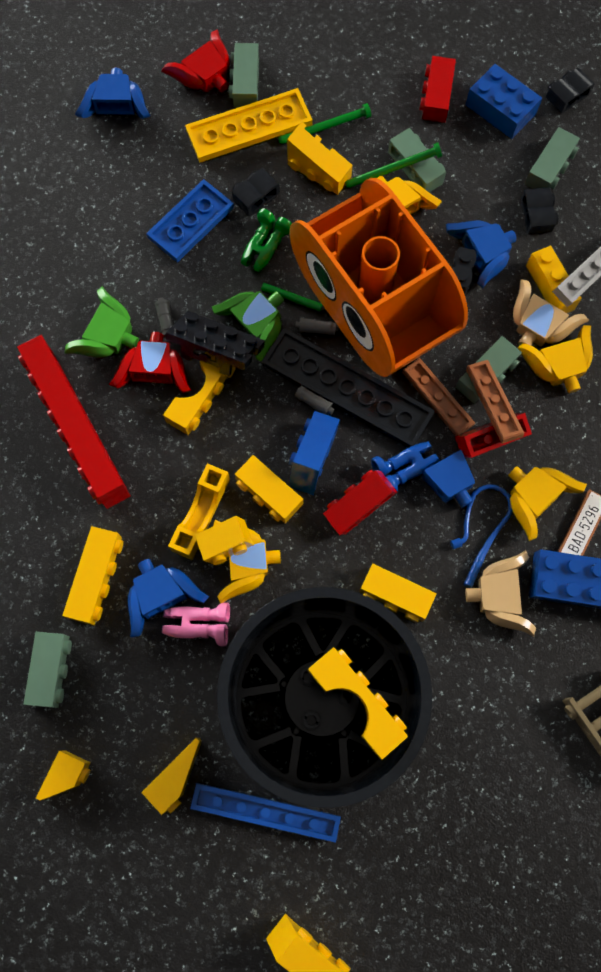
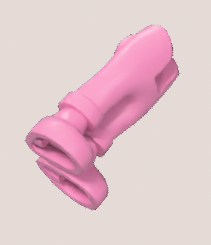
(188, 630)

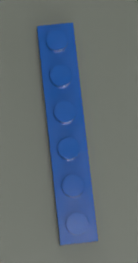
(266, 812)

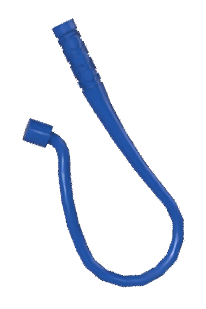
(456, 543)

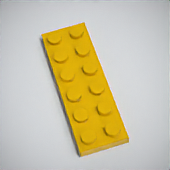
(248, 125)

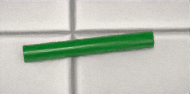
(293, 297)

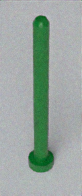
(363, 112)
(435, 151)

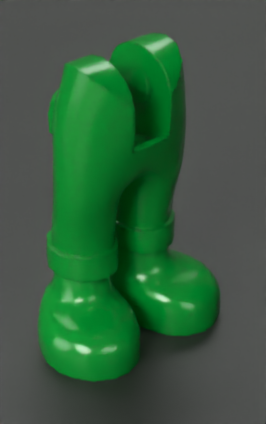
(265, 252)

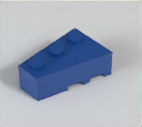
(312, 452)

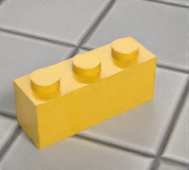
(548, 275)
(268, 489)
(398, 593)

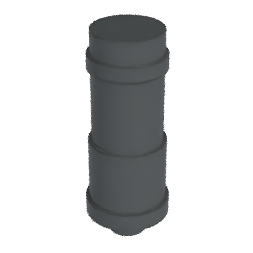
(164, 315)
(313, 326)
(315, 401)

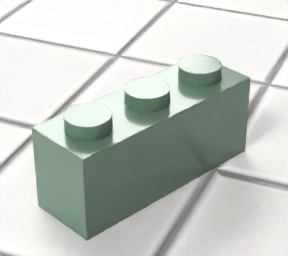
(245, 74)
(553, 160)
(426, 173)
(502, 357)
(47, 670)

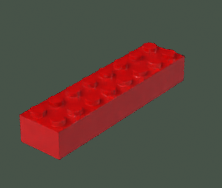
(72, 423)

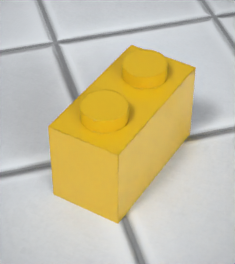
(224, 540)

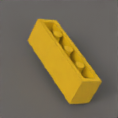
(93, 576)

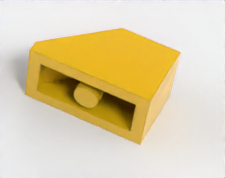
(65, 773)

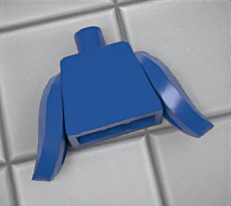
(113, 95)
(490, 244)
(158, 591)

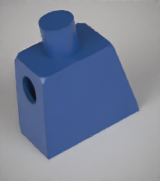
(451, 479)

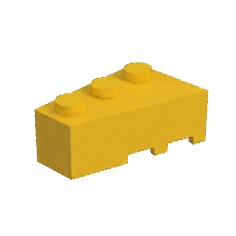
(316, 161)
(298, 950)

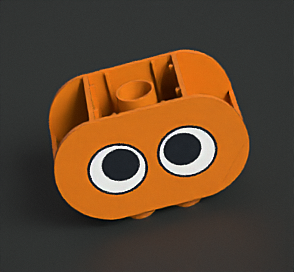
(380, 278)

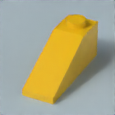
(172, 781)

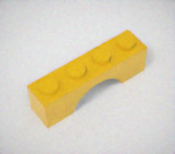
(185, 412)
(206, 500)
(381, 730)

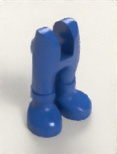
(410, 455)

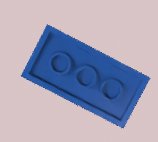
(190, 220)

